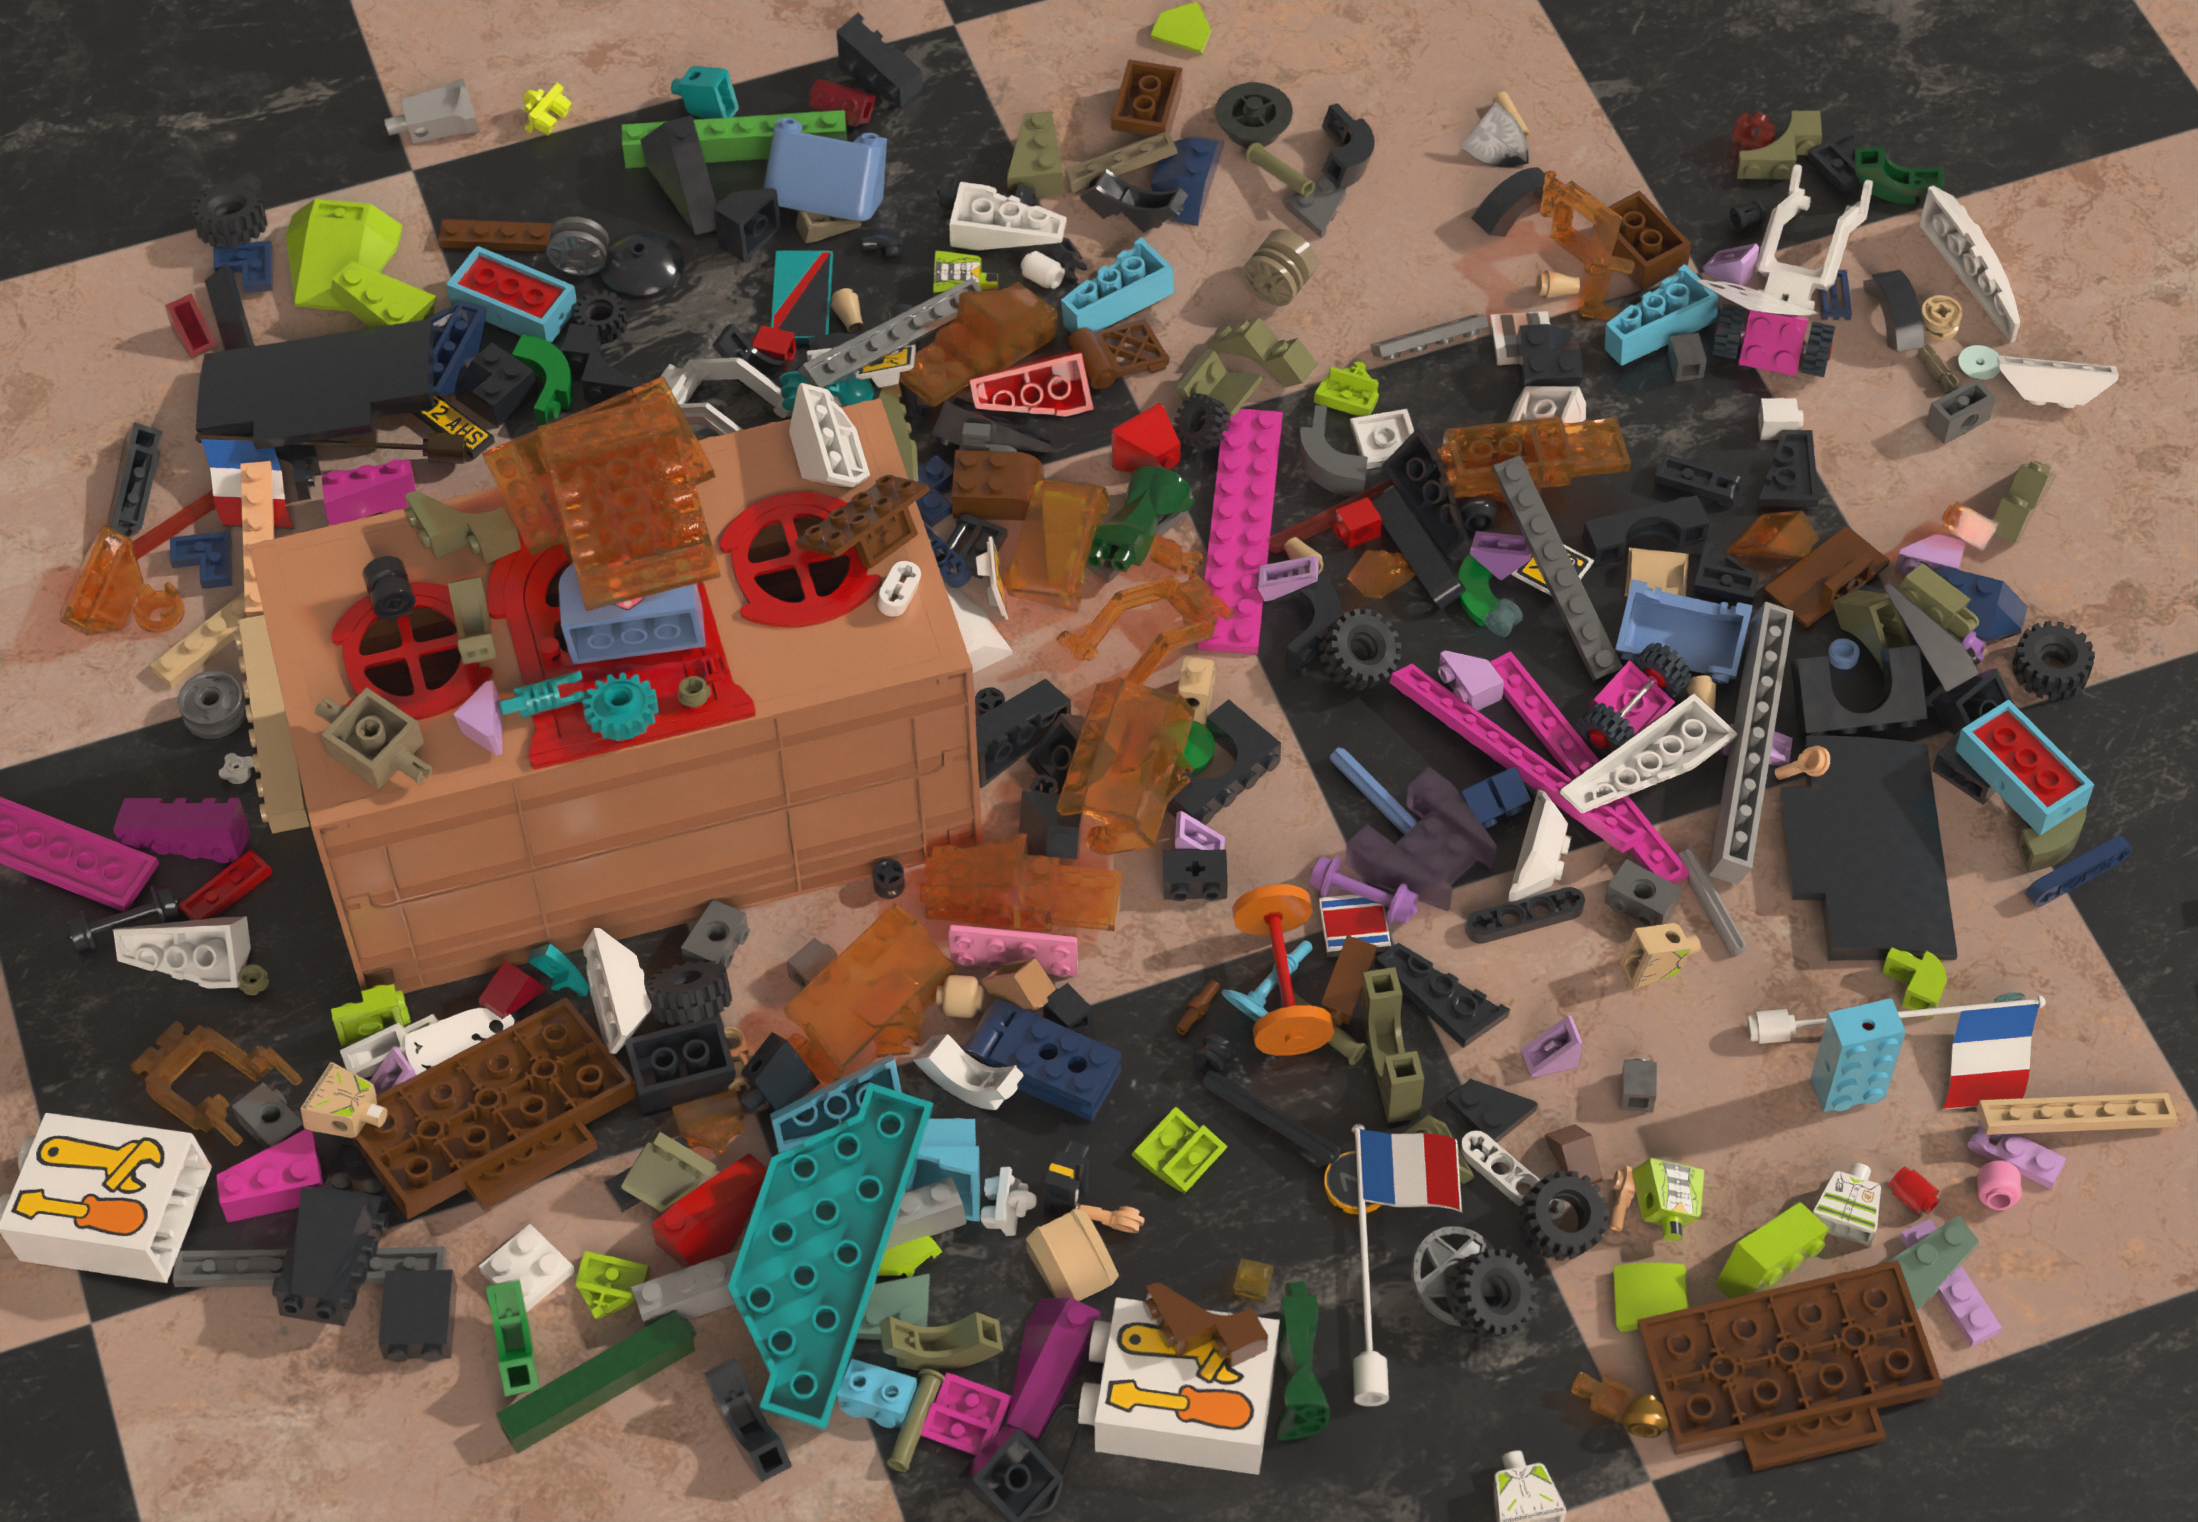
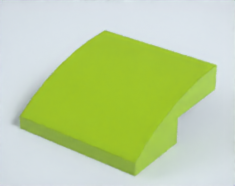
(1179, 1150)
(1648, 1291)

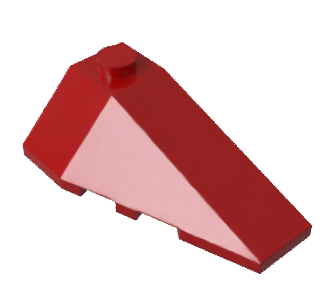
(1043, 386)
(712, 1215)

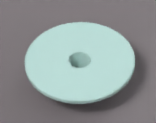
(1979, 362)

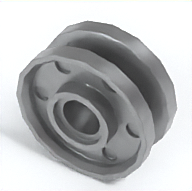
(577, 246)
(196, 705)

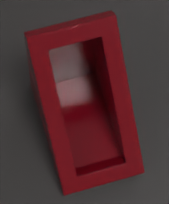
(189, 325)
(509, 990)

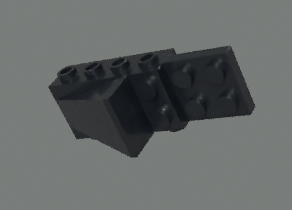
(333, 1242)

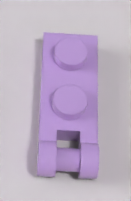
(2030, 1158)

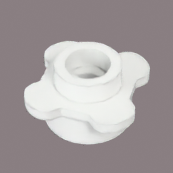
(239, 774)

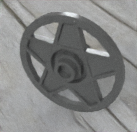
(1444, 1260)

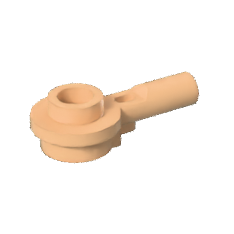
(1812, 761)
(1625, 1191)
(1125, 1219)

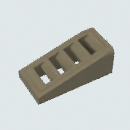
(819, 226)

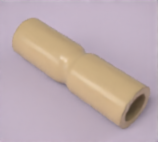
(1504, 100)

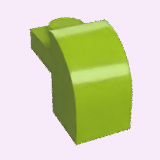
(1924, 977)

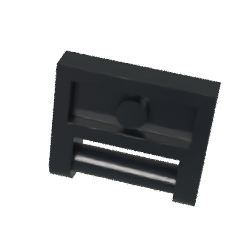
(977, 541)

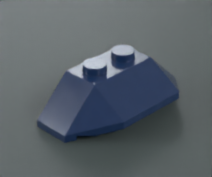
(1192, 172)
(455, 343)
(1991, 600)

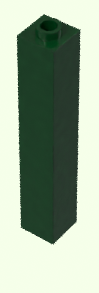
(597, 1381)

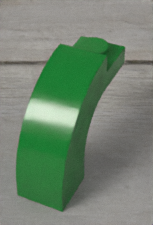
(550, 368)
(513, 1337)

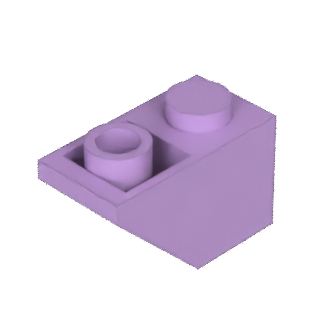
(1931, 551)
(1471, 679)

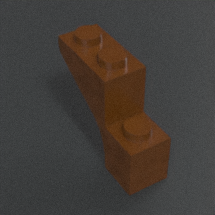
(1189, 1327)

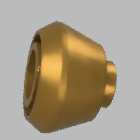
(1645, 1417)

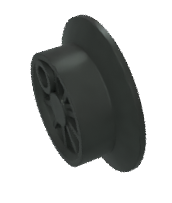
(1253, 113)

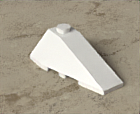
(993, 221)
(193, 950)

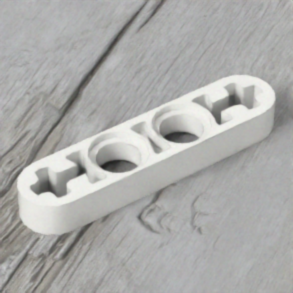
(1507, 1182)

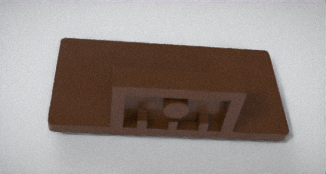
(873, 522)
(1825, 575)

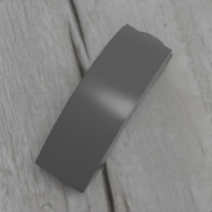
(1326, 466)

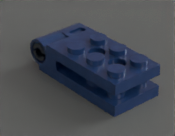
(1054, 1060)

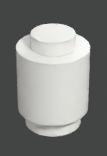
(1042, 270)

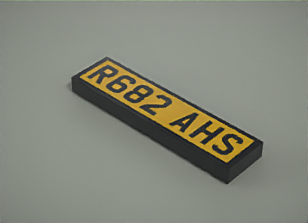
(449, 420)

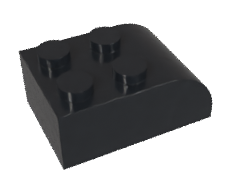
(680, 1064)

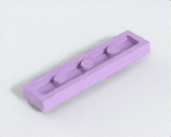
(1959, 1296)

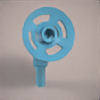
(1253, 1003)

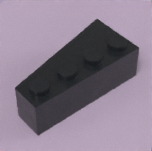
(1016, 727)

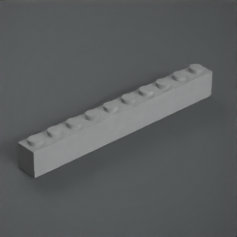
(1752, 747)
(705, 1285)

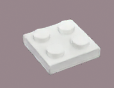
(531, 1260)

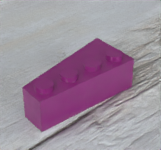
(184, 827)

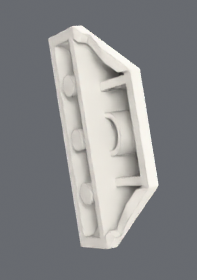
(2057, 381)
(825, 440)
(1541, 851)
(615, 988)

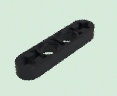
(1527, 919)

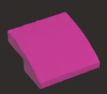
(965, 1415)

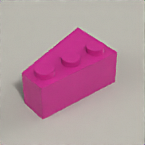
(367, 490)
(271, 1178)

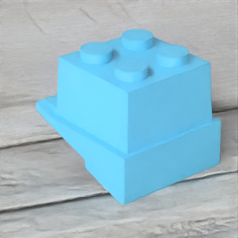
(949, 1152)

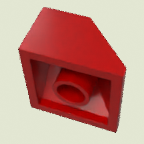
(1145, 442)

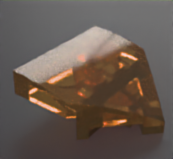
(710, 1121)

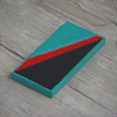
(802, 293)

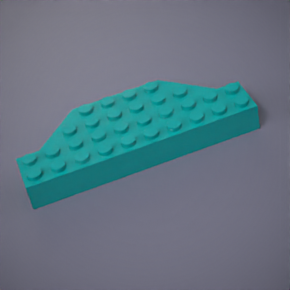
(821, 1247)

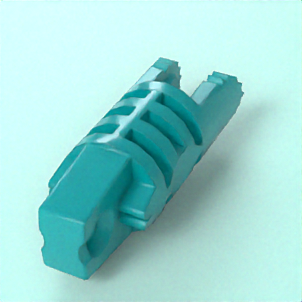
(542, 696)

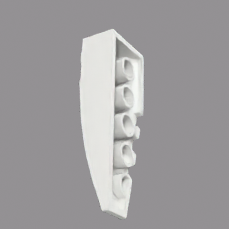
(1970, 257)
(979, 634)
(1657, 753)

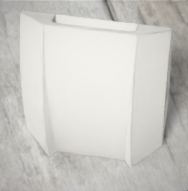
(1548, 402)

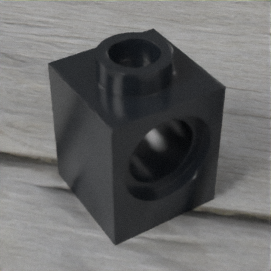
(1068, 1009)

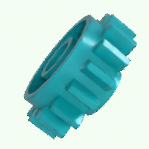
(620, 707)

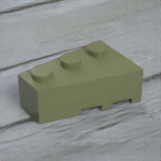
(1036, 157)

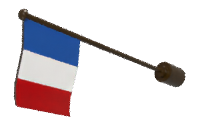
(228, 453)

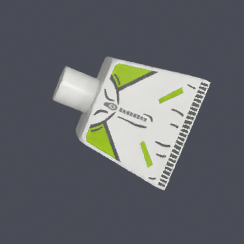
(1526, 1492)

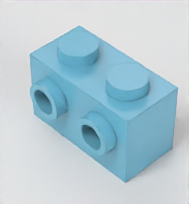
(876, 1394)

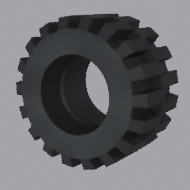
(1586, 1204)

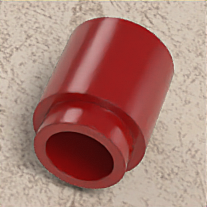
(1914, 1191)

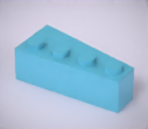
(1120, 290)
(1673, 309)
(830, 1104)

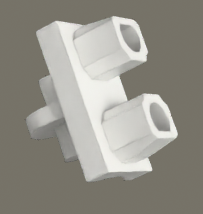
(1011, 1202)

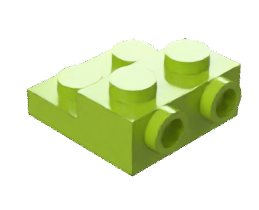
(379, 1010)

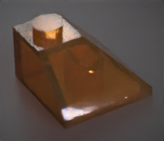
(1777, 536)

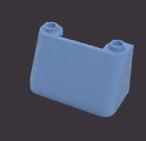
(826, 172)
(1699, 630)

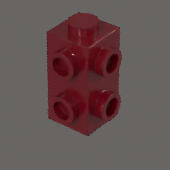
(835, 97)

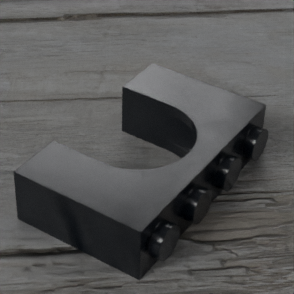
(1900, 702)
(1253, 752)

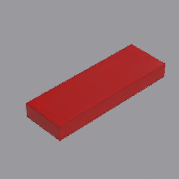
(225, 888)

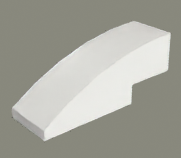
(368, 1054)

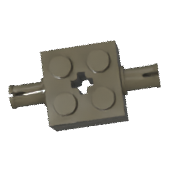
(373, 739)

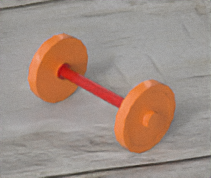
(1270, 913)

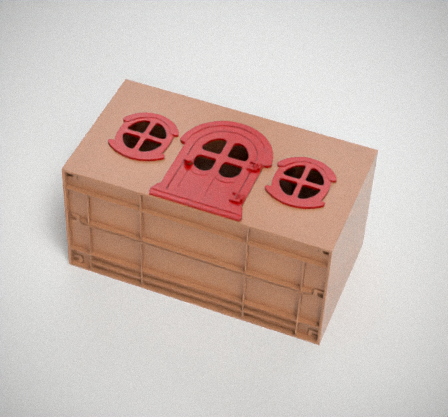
(803, 769)

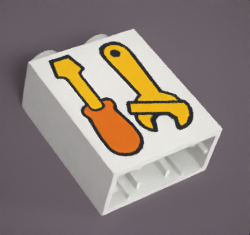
(103, 1197)
(1175, 1406)

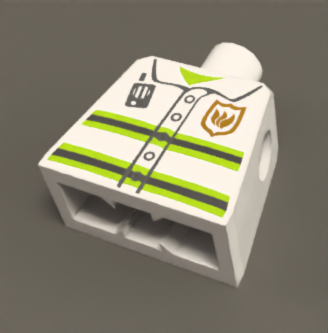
(1851, 1205)

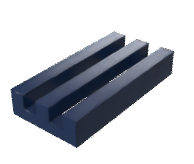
(1835, 311)

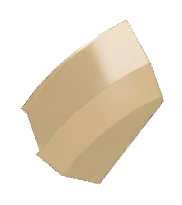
(1071, 1256)

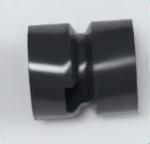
(388, 587)

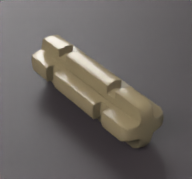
(1938, 368)

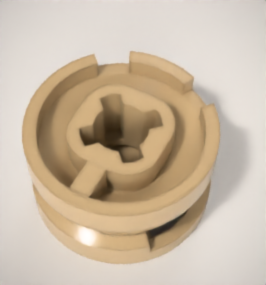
(1942, 316)

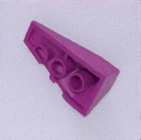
(1049, 1357)

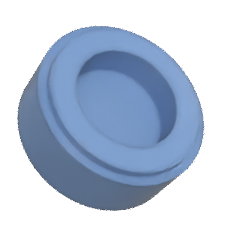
(1843, 653)

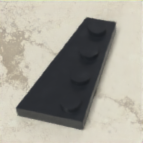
(1452, 1006)

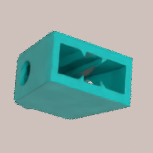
(706, 92)

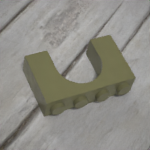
(1396, 1072)

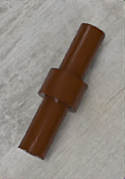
(1197, 1007)

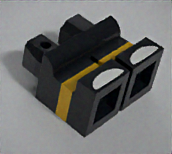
(1066, 1180)

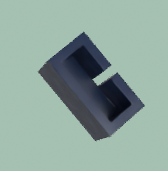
(1496, 796)

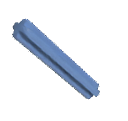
(1372, 790)

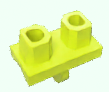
(541, 107)

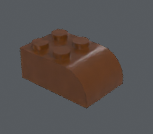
(1147, 98)
(1648, 241)
(994, 484)

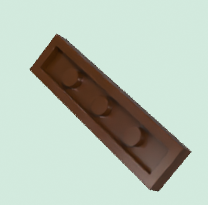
(494, 235)

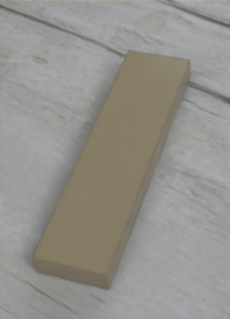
(1122, 160)

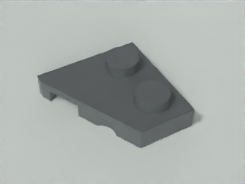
(1319, 207)

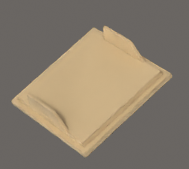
(1658, 569)

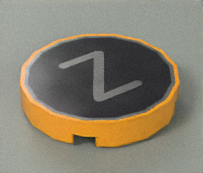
(1342, 1184)

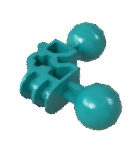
(848, 390)

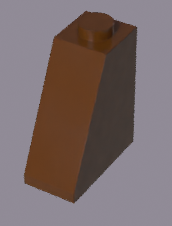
(1346, 980)

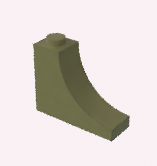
(1872, 620)

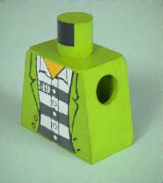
(957, 268)
(1669, 1195)

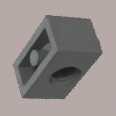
(1960, 411)
(1635, 882)
(717, 922)
(259, 1108)

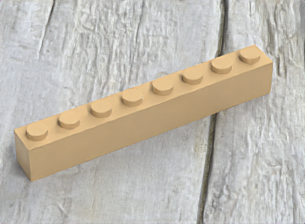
(275, 756)

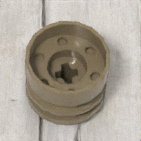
(1280, 267)

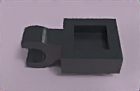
(1069, 255)

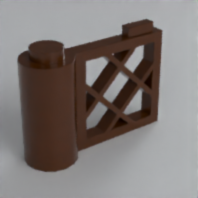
(1098, 356)

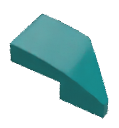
(558, 966)

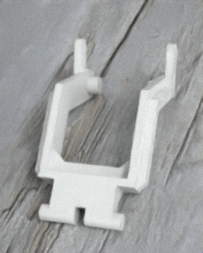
(1796, 281)
(686, 380)

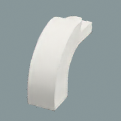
(965, 1076)

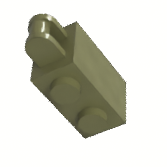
(1940, 600)

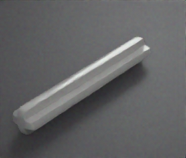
(1712, 903)

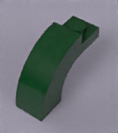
(1894, 181)

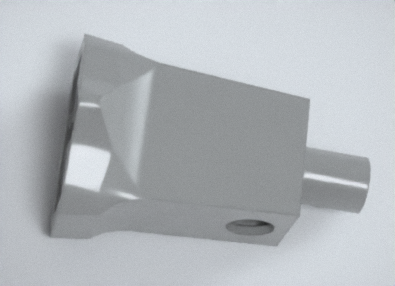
(435, 114)

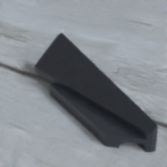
(134, 479)

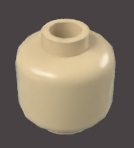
(960, 996)

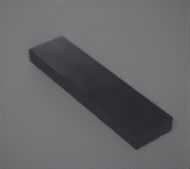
(228, 309)

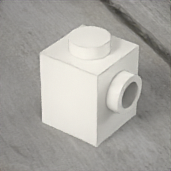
(1777, 416)

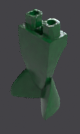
(1131, 531)
(1305, 1400)

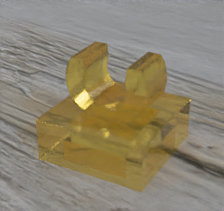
(1253, 1279)

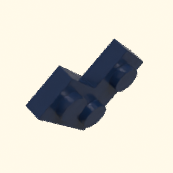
(251, 259)
(933, 505)
(209, 551)

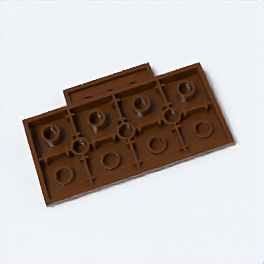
(496, 1113)
(1791, 1366)

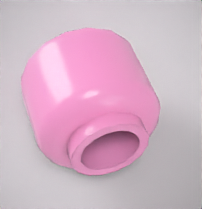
(1999, 1185)

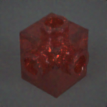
(1745, 129)

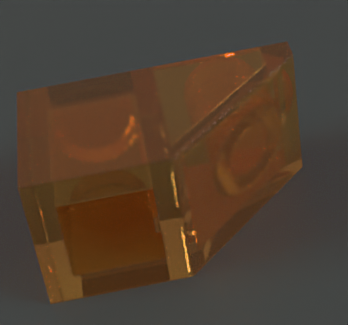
(1968, 524)
(1380, 573)

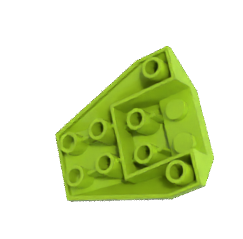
(327, 238)

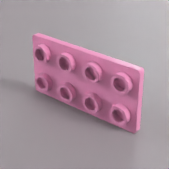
(994, 946)

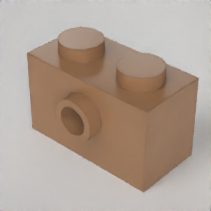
(1020, 983)

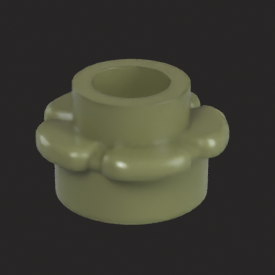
(693, 691)
(251, 973)

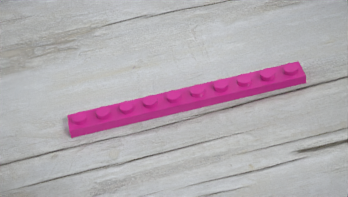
(1510, 752)
(1577, 758)

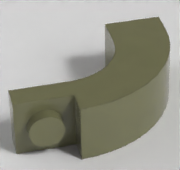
(472, 620)
(2052, 846)
(941, 1347)

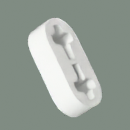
(904, 590)

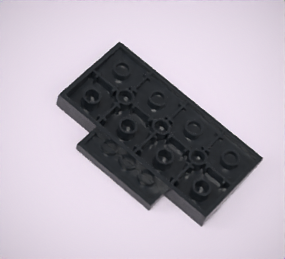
(317, 385)
(1871, 850)

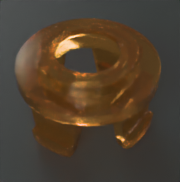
(150, 600)

